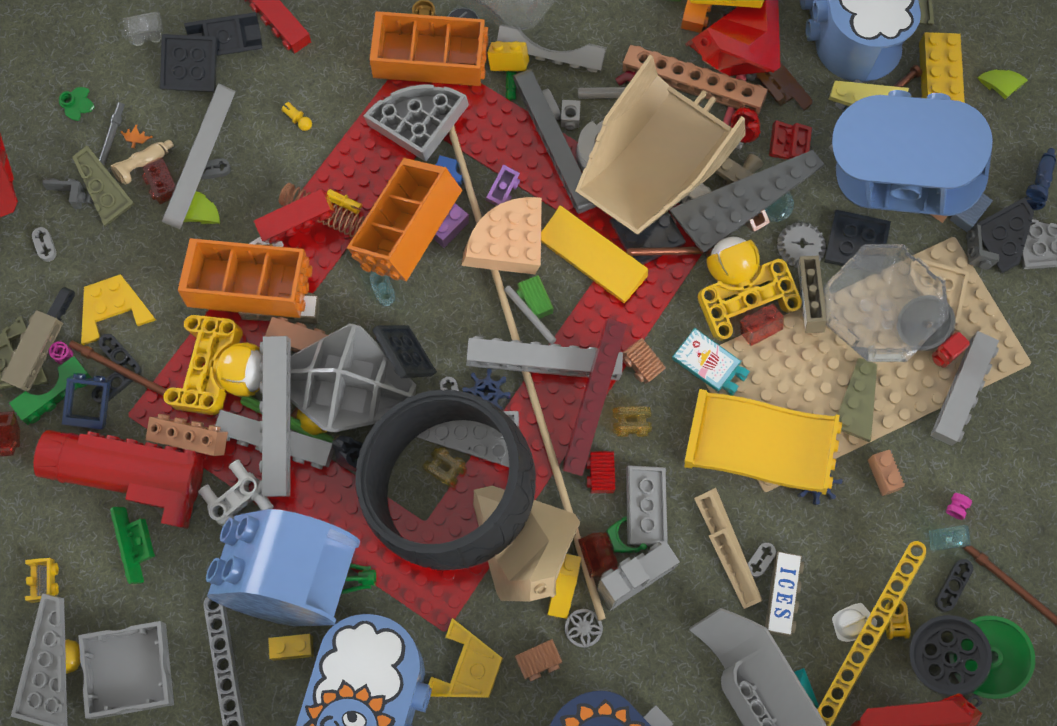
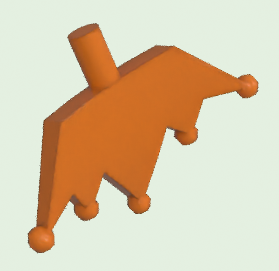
(135, 136)

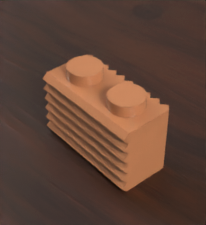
(643, 361)
(886, 472)
(538, 660)

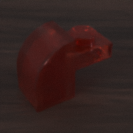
(9, 433)

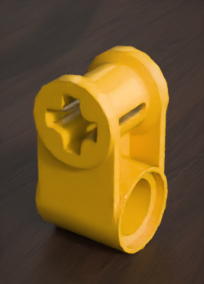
(898, 622)

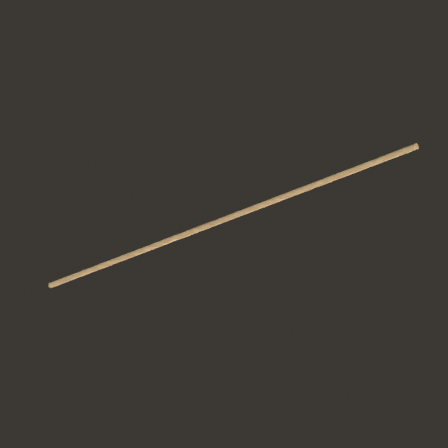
(528, 380)

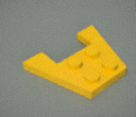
(108, 300)
(475, 668)

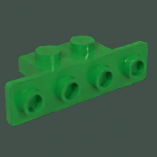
(133, 543)

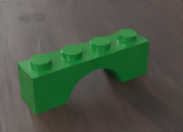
(31, 407)

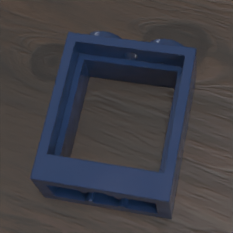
(85, 421)

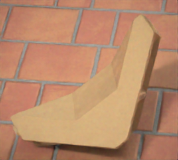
(534, 559)

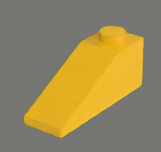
(565, 586)

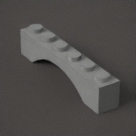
(588, 56)

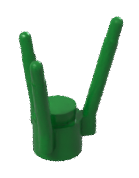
(366, 578)

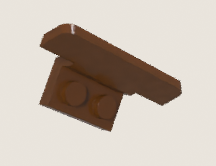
(784, 87)

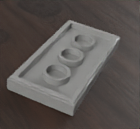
(646, 505)

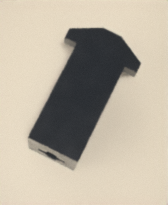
(346, 451)

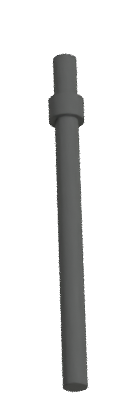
(115, 121)

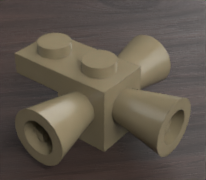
(734, 172)

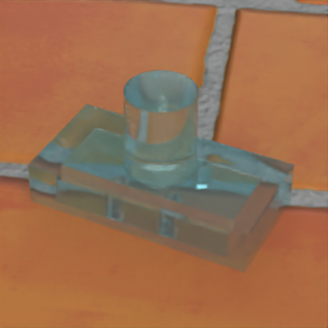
(949, 538)

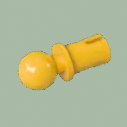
(304, 123)

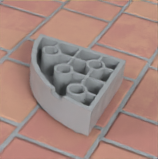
(417, 117)

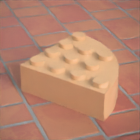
(507, 238)

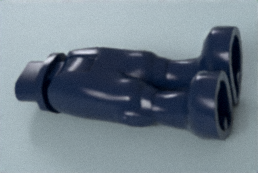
(1038, 193)

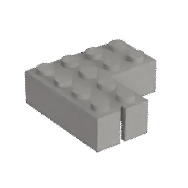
(636, 574)

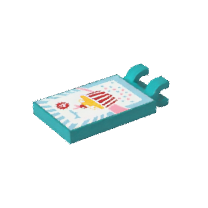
(710, 362)

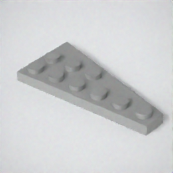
(42, 684)

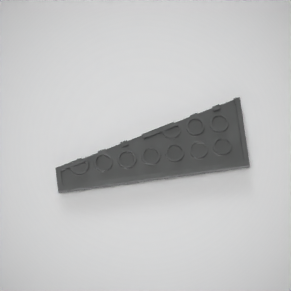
(730, 207)

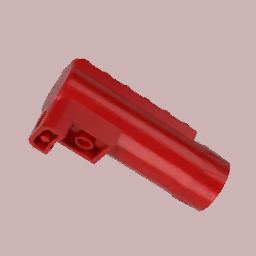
(141, 471)

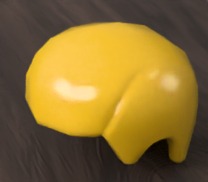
(72, 656)

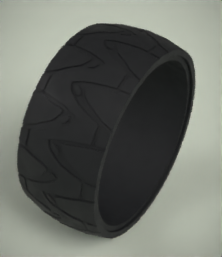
(390, 438)

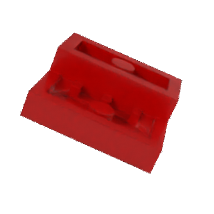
(789, 140)

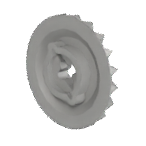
(794, 234)

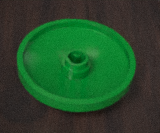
(1011, 657)

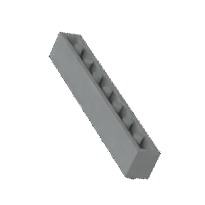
(534, 357)
(275, 416)

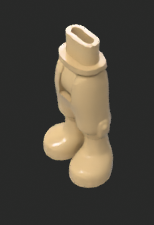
(151, 154)

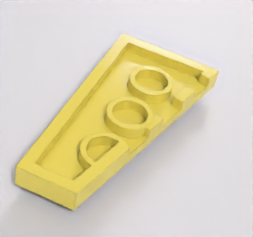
(850, 92)

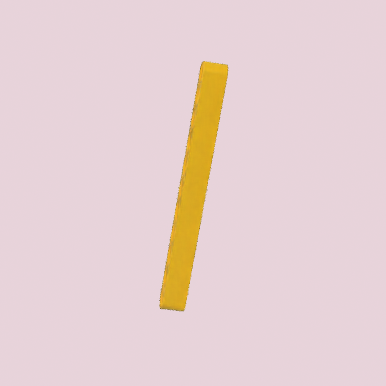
(876, 632)

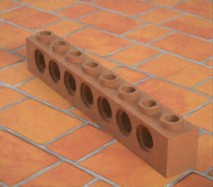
(705, 76)

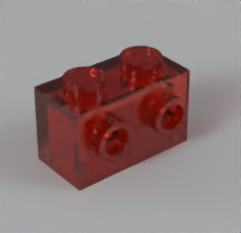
(160, 180)
(761, 324)
(597, 554)

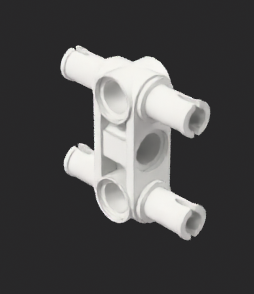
(236, 497)

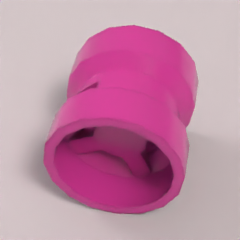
(64, 354)
(959, 506)

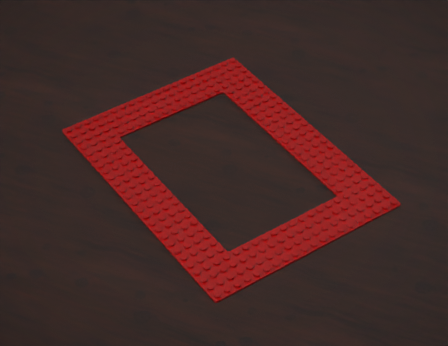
(361, 166)

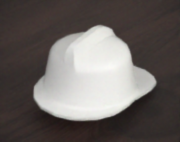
(850, 622)

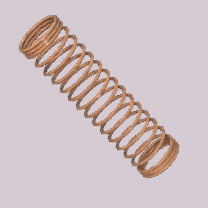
(290, 195)

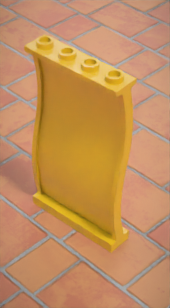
(763, 441)

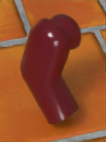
(626, 76)

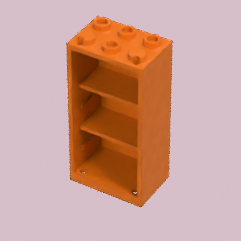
(429, 48)
(404, 219)
(245, 278)

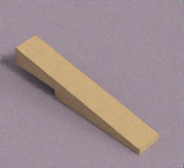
(728, 547)

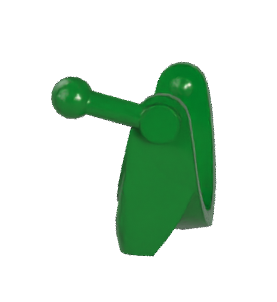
(617, 544)

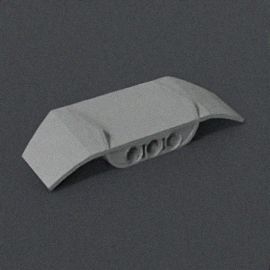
(756, 673)

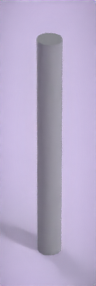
(530, 315)

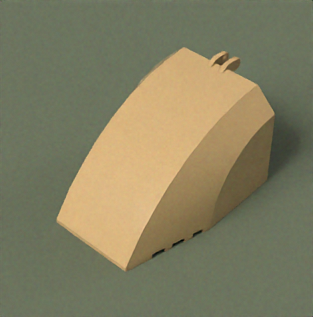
(654, 150)

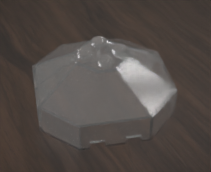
(885, 303)

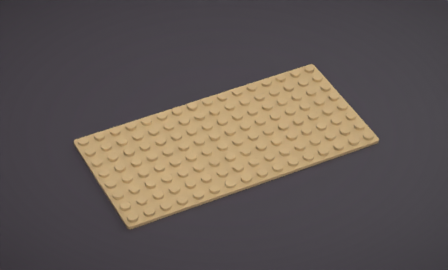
(815, 368)

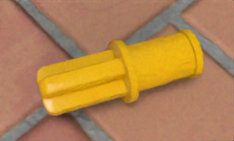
(344, 201)

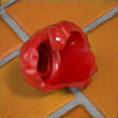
(752, 123)

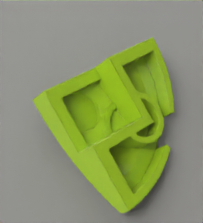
(1002, 81)
(202, 210)

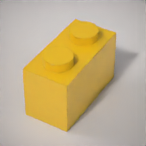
(508, 56)
(291, 647)

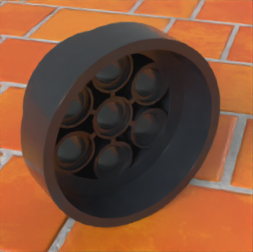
(962, 630)

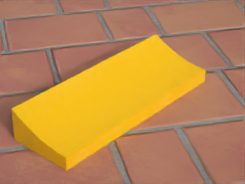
(593, 254)

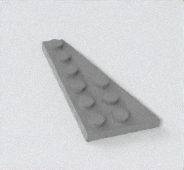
(1040, 246)
(472, 438)

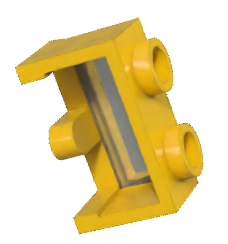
(42, 578)

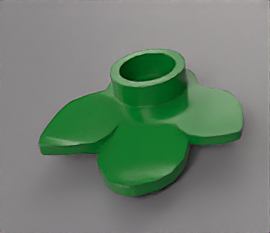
(78, 103)

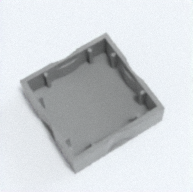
(126, 670)

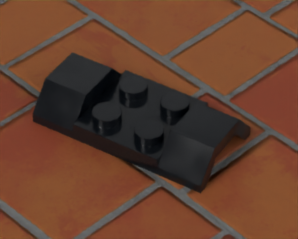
(233, 32)

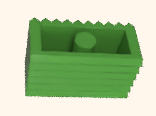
(535, 296)

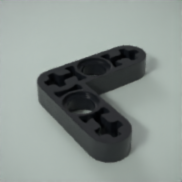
(125, 381)

